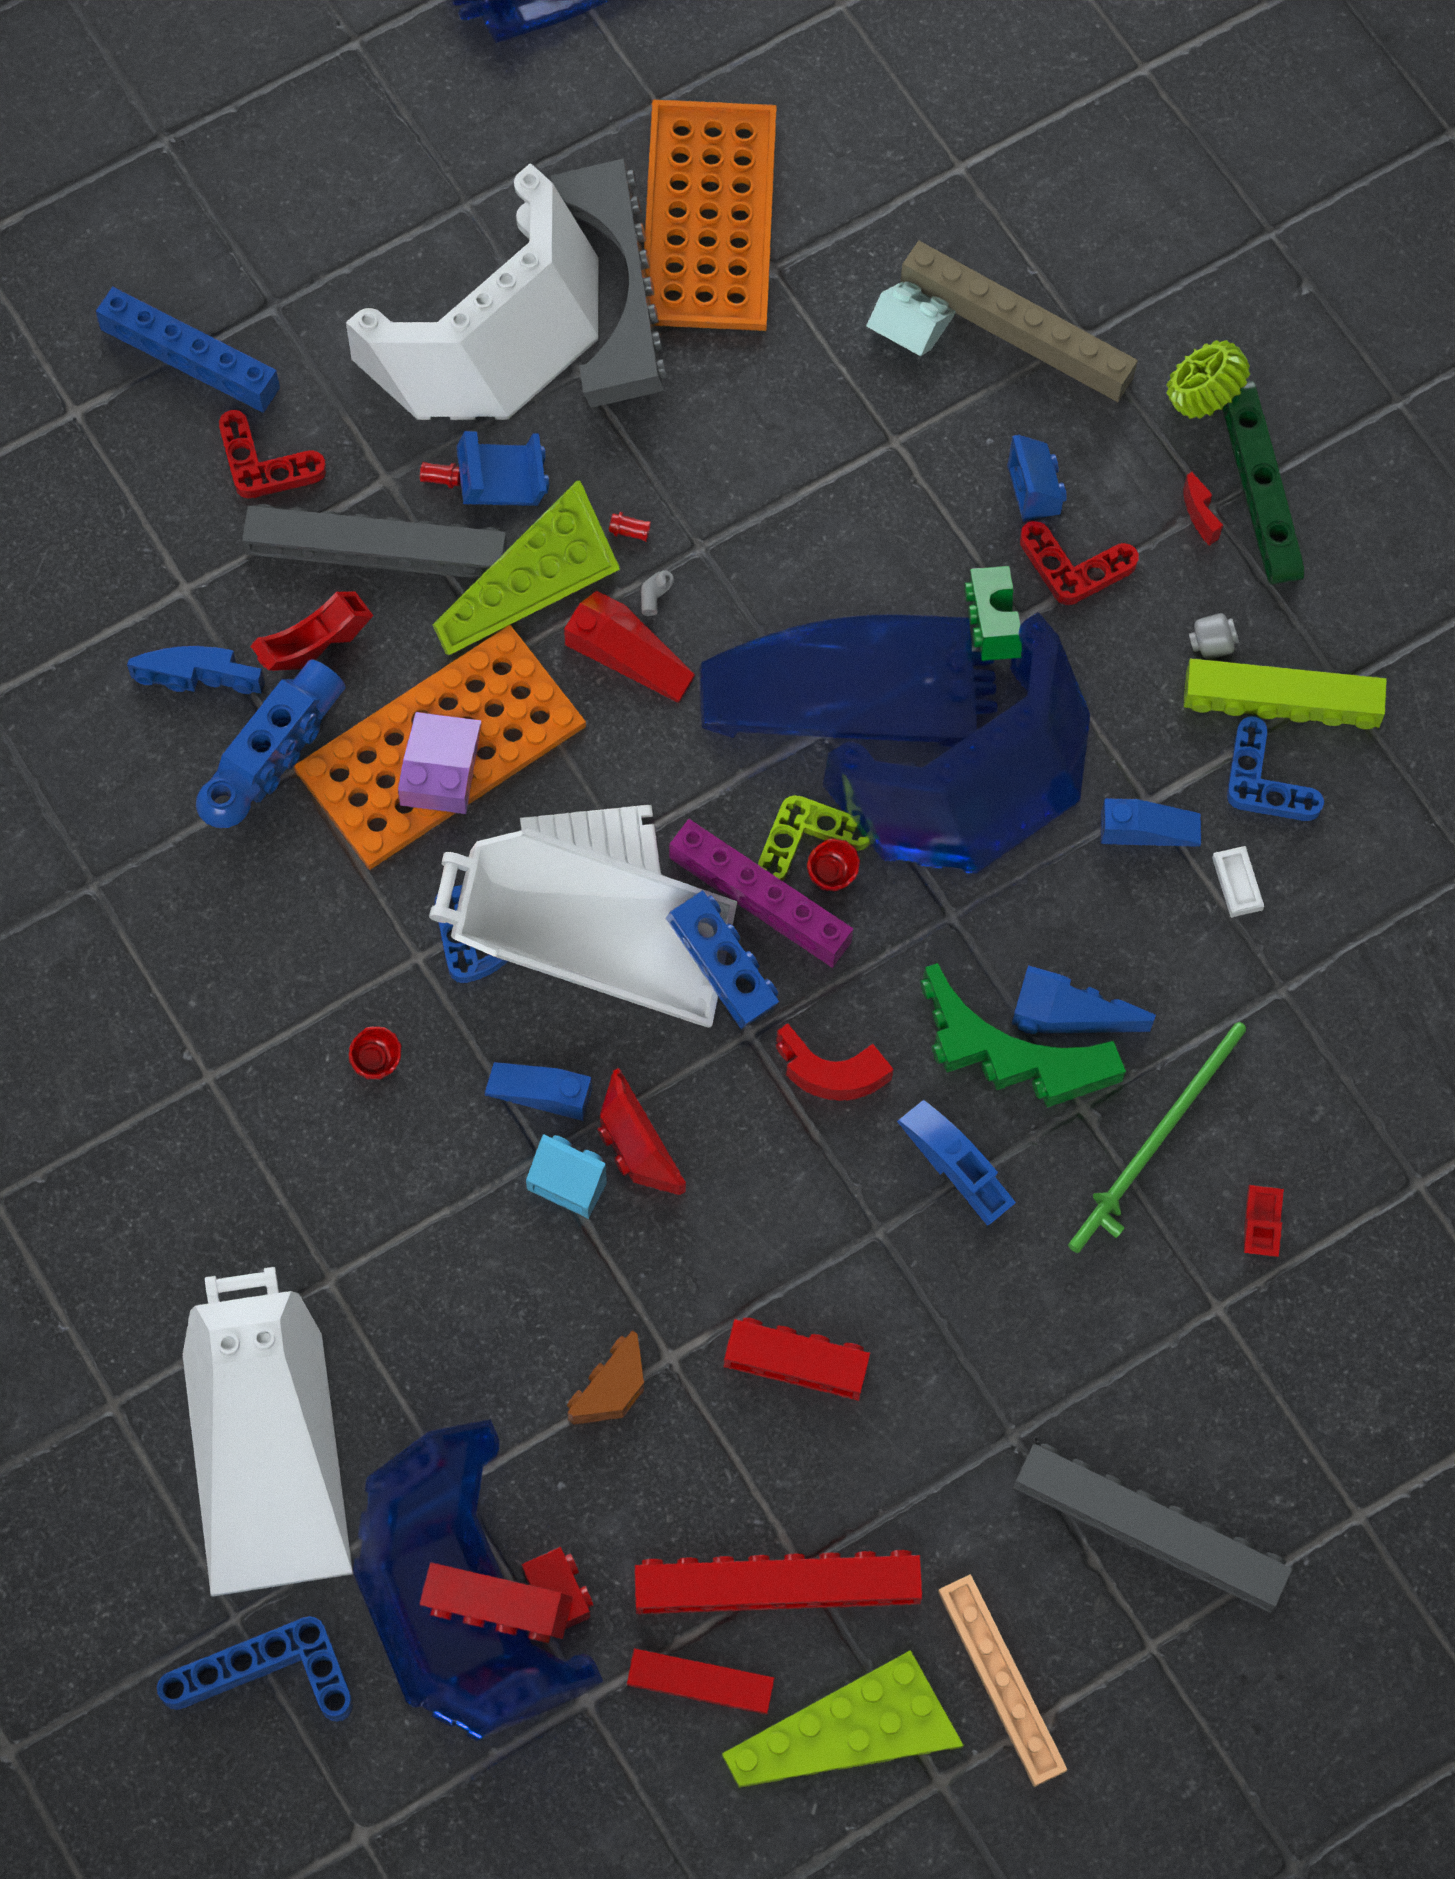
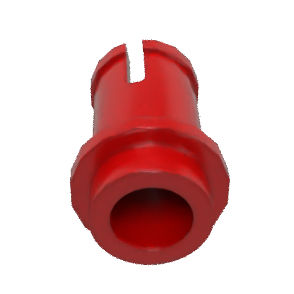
(440, 474)
(629, 527)

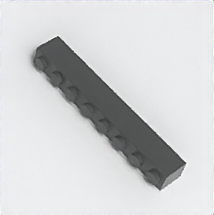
(371, 541)
(1153, 1527)

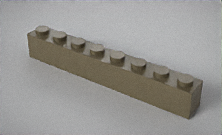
(1020, 321)

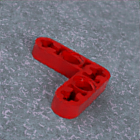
(252, 468)
(1074, 575)

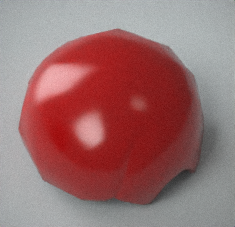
(833, 864)
(375, 1053)

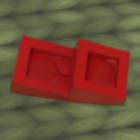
(1197, 501)
(1263, 1220)

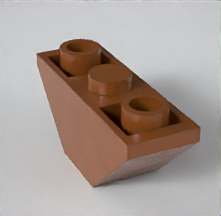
(612, 1385)

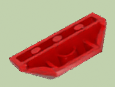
(636, 1140)

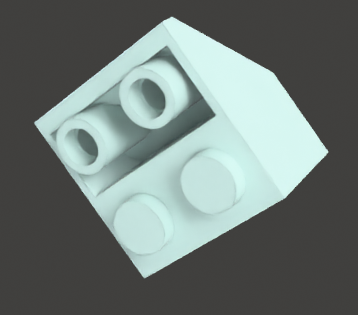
(910, 317)

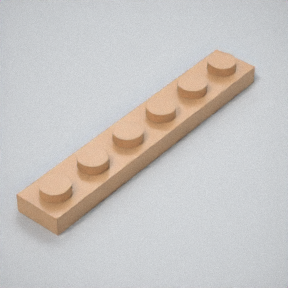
(1002, 1680)

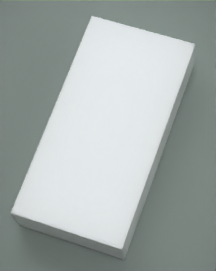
(1238, 881)

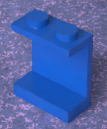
(501, 472)

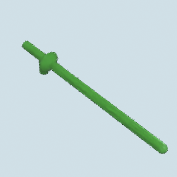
(1109, 1201)

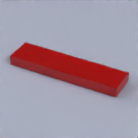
(700, 1681)

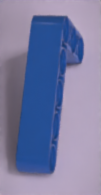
(262, 1665)

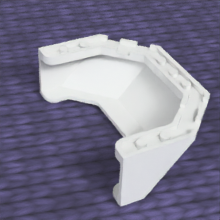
(505, 334)

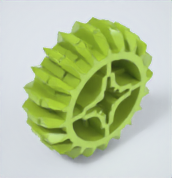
(1208, 379)

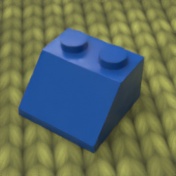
(1035, 478)

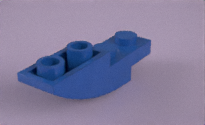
(183, 666)
(959, 1159)

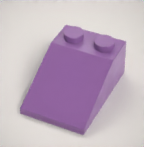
(439, 763)

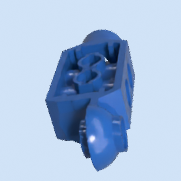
(269, 744)

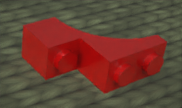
(333, 622)

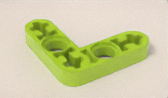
(806, 824)

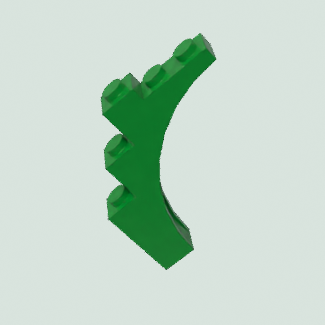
(967, 1039)

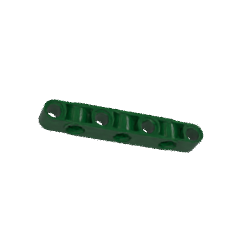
(1266, 502)

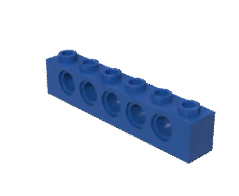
(188, 349)

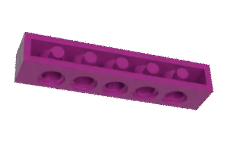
(760, 893)

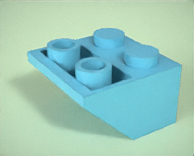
(567, 1175)

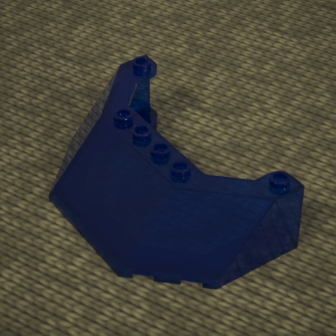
(987, 787)
(426, 1513)

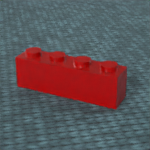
(796, 1358)
(496, 1601)

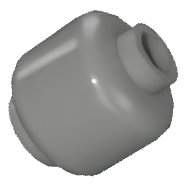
(1214, 636)

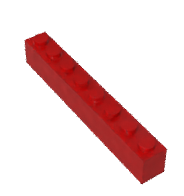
(778, 1583)

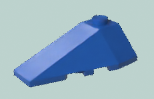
(1053, 1006)

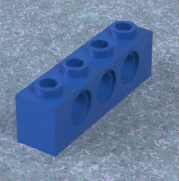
(742, 1006)

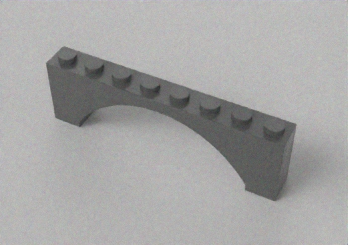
(630, 358)

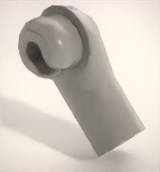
(653, 589)

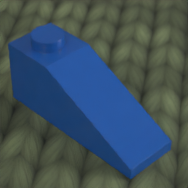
(1148, 824)
(541, 1088)

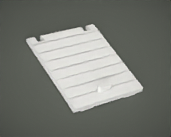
(607, 832)

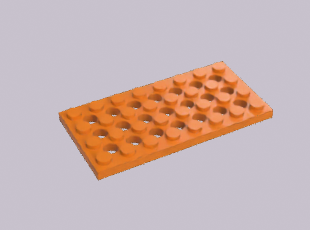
(695, 172)
(425, 698)

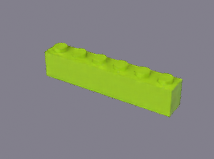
(1285, 693)

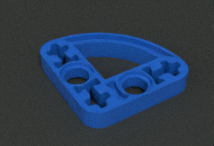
(479, 968)

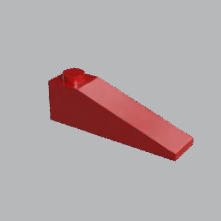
(622, 642)

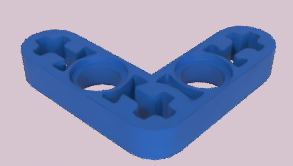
(1251, 780)

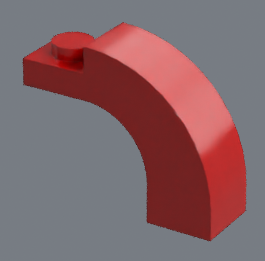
(832, 1079)

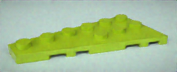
(544, 565)
(861, 1724)

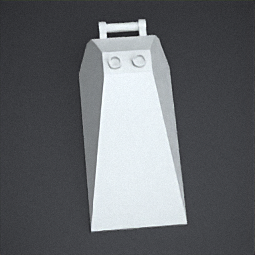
(580, 920)
(263, 1439)

